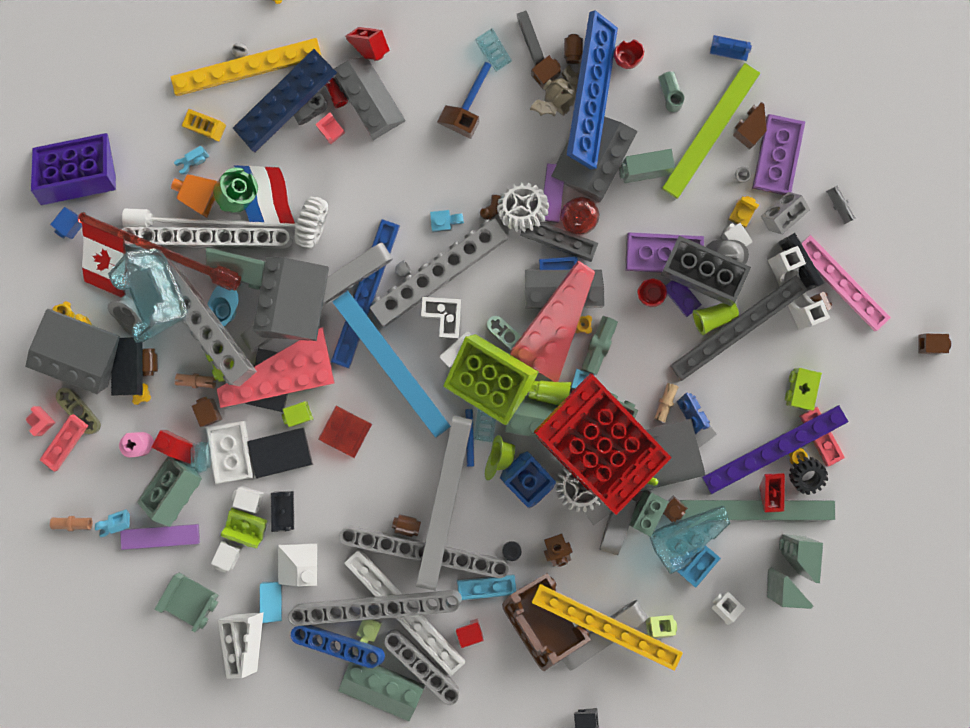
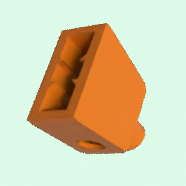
(195, 193)

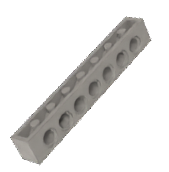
(488, 227)
(242, 368)

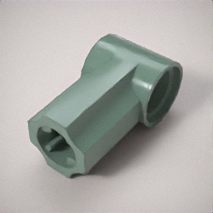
(671, 90)

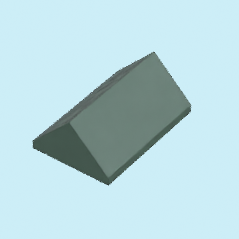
(784, 591)

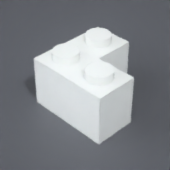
(447, 311)

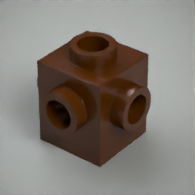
(557, 550)

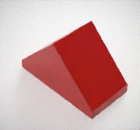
(773, 492)

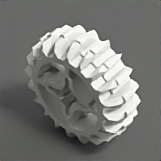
(523, 198)
(311, 222)
(565, 478)

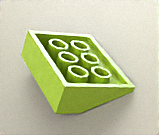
(489, 378)

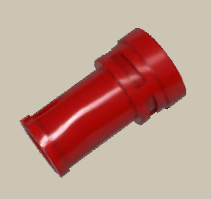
(337, 97)

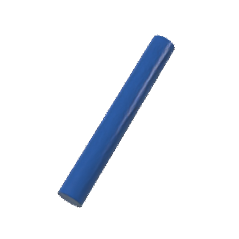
(476, 86)
(470, 445)

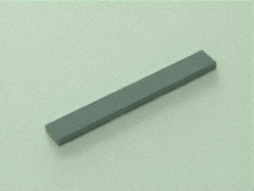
(754, 509)

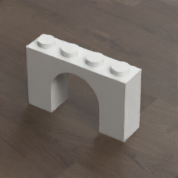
(803, 309)

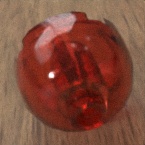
(580, 216)

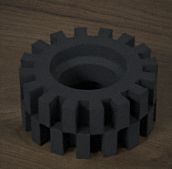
(813, 483)

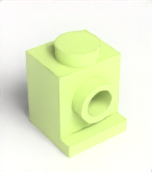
(668, 623)

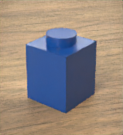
(66, 223)

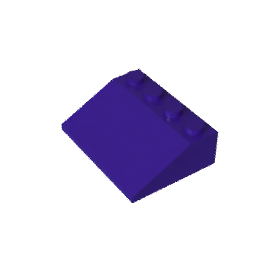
(72, 169)

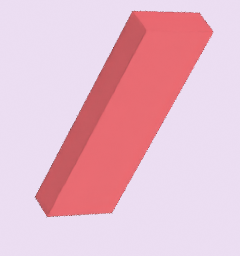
(63, 442)
(826, 445)

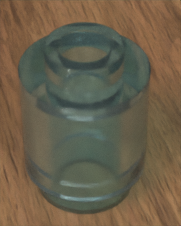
(200, 456)

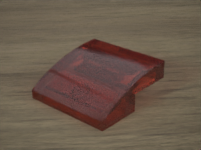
(345, 431)

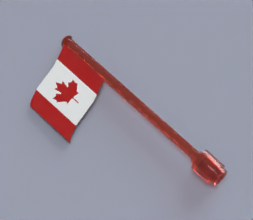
(106, 246)

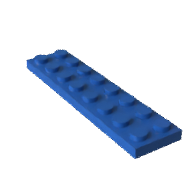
(592, 90)

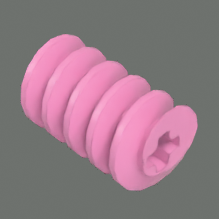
(136, 444)

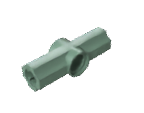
(599, 345)

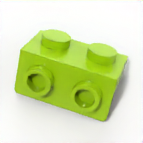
(244, 528)

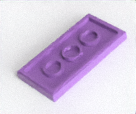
(778, 155)
(651, 251)

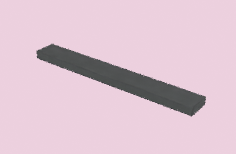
(739, 327)

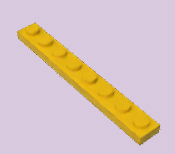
(243, 67)
(607, 627)

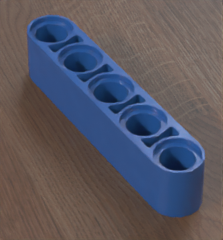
(346, 645)

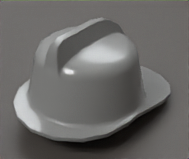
(730, 248)
(125, 313)

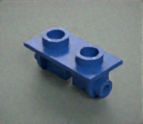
(730, 48)
(689, 406)

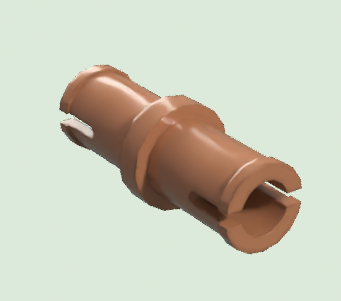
(195, 380)
(71, 523)

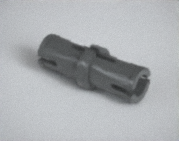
(840, 204)

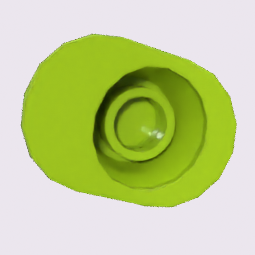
(499, 458)

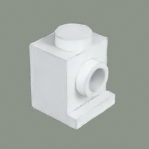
(733, 610)

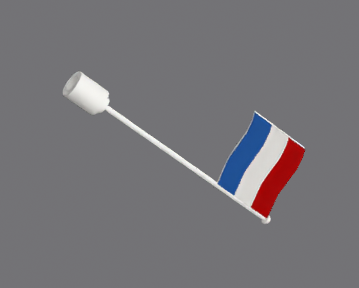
(267, 208)

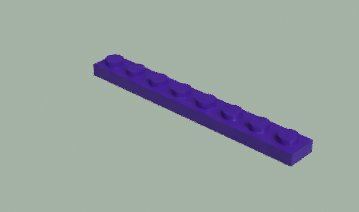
(775, 449)

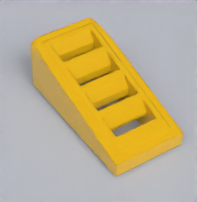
(215, 127)

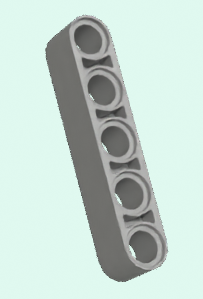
(630, 615)
(426, 675)

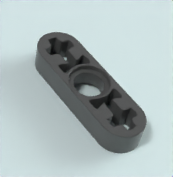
(530, 37)

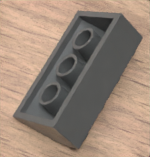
(368, 96)
(706, 271)
(543, 283)

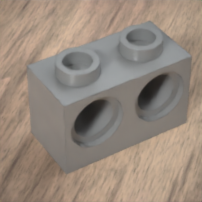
(785, 213)

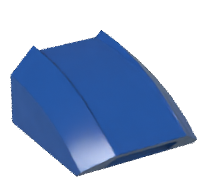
(527, 479)

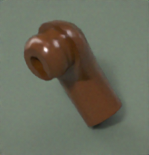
(490, 211)

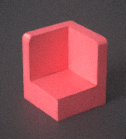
(330, 128)
(39, 421)

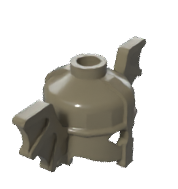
(559, 94)

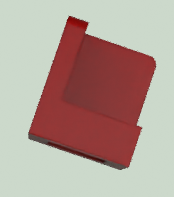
(470, 634)

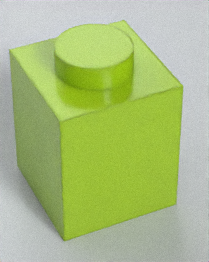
(297, 414)

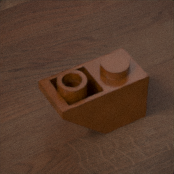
(459, 120)
(753, 127)

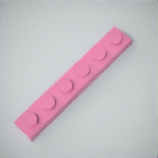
(845, 285)

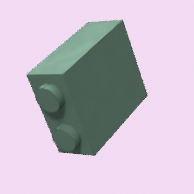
(647, 166)

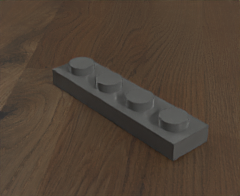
(562, 240)

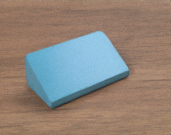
(271, 601)

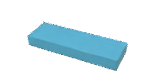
(486, 587)

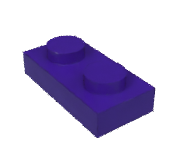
(682, 297)

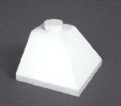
(297, 564)

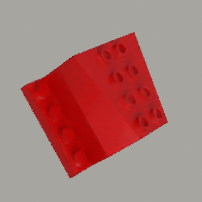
(602, 444)

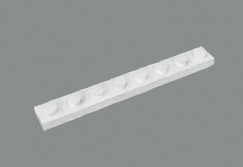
(416, 625)

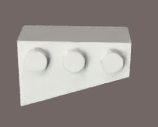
(241, 643)

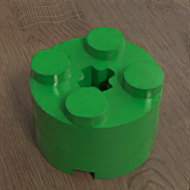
(235, 190)

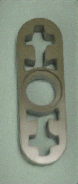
(70, 410)

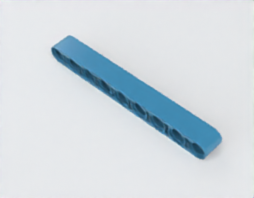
(391, 364)

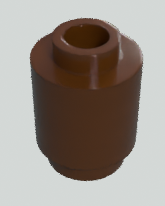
(573, 49)
(150, 362)
(406, 525)

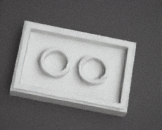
(229, 452)

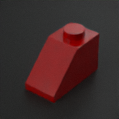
(368, 42)
(173, 446)

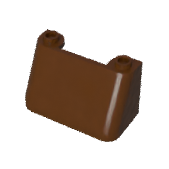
(543, 632)

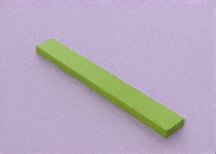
(711, 131)

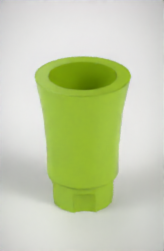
(714, 316)
(550, 391)

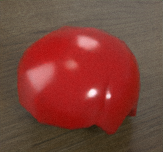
(629, 54)
(652, 292)

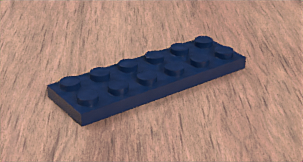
(284, 100)

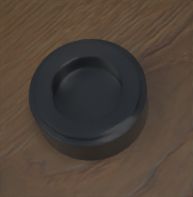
(511, 551)

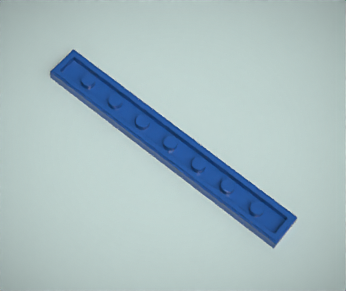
(364, 296)

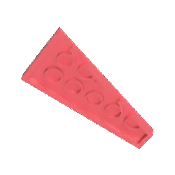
(552, 331)
(291, 370)

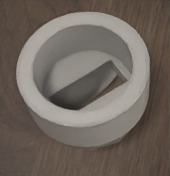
(238, 54)
(743, 178)
(403, 269)

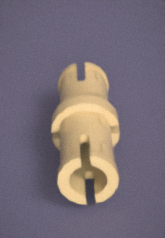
(666, 402)

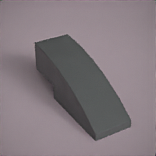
(617, 529)

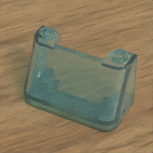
(152, 290)

